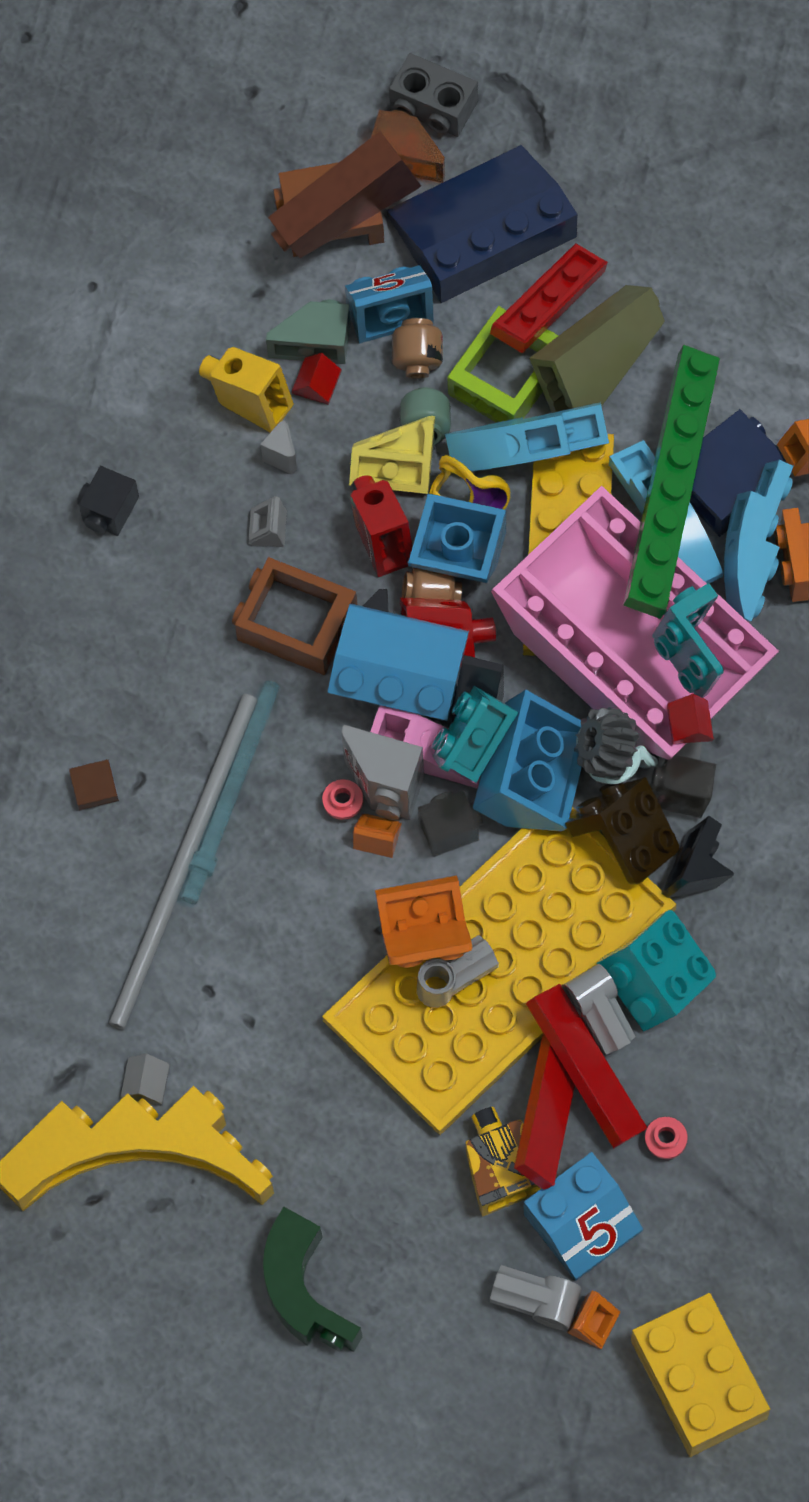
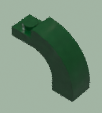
(284, 1265)

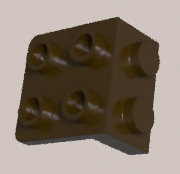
(631, 825)

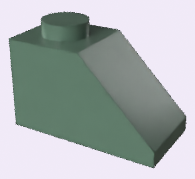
(312, 330)

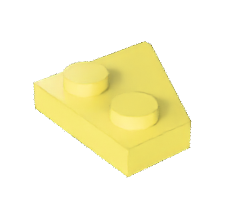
(397, 456)

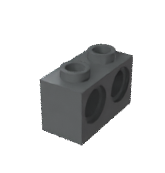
(438, 88)

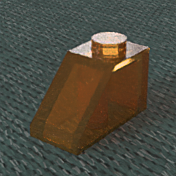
(412, 144)

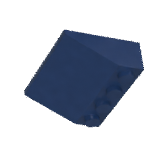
(484, 222)

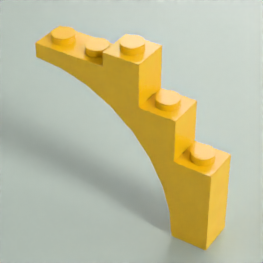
(186, 1135)

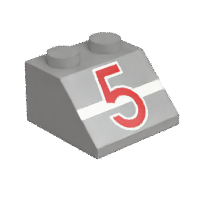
(385, 771)

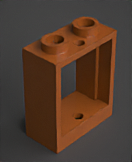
(325, 645)

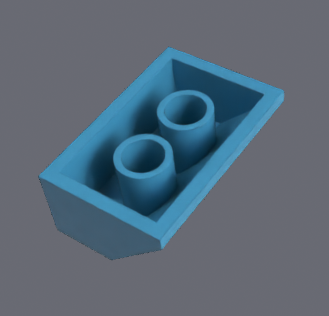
(398, 662)
(533, 768)

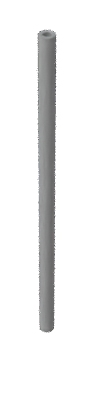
(181, 865)

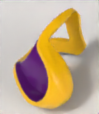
(485, 491)

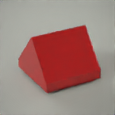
(317, 378)
(690, 720)

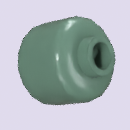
(427, 402)

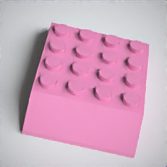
(573, 618)

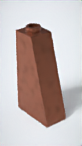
(343, 197)

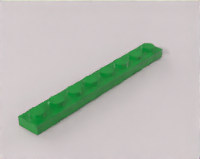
(671, 482)

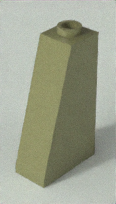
(598, 350)

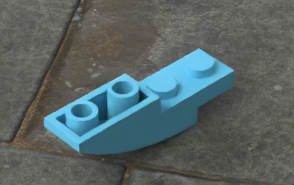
(529, 438)
(634, 470)
(748, 556)

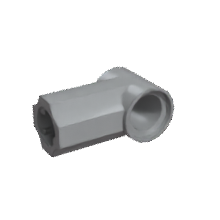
(456, 973)
(595, 1001)
(547, 1300)

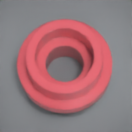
(342, 810)
(666, 1150)

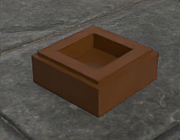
(93, 784)

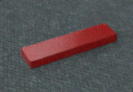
(548, 298)
(586, 1065)
(545, 1119)

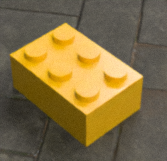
(700, 1374)

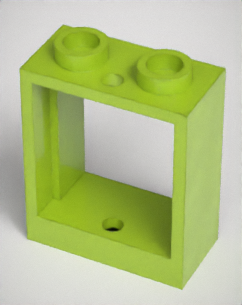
(485, 397)

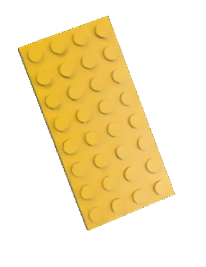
(549, 915)

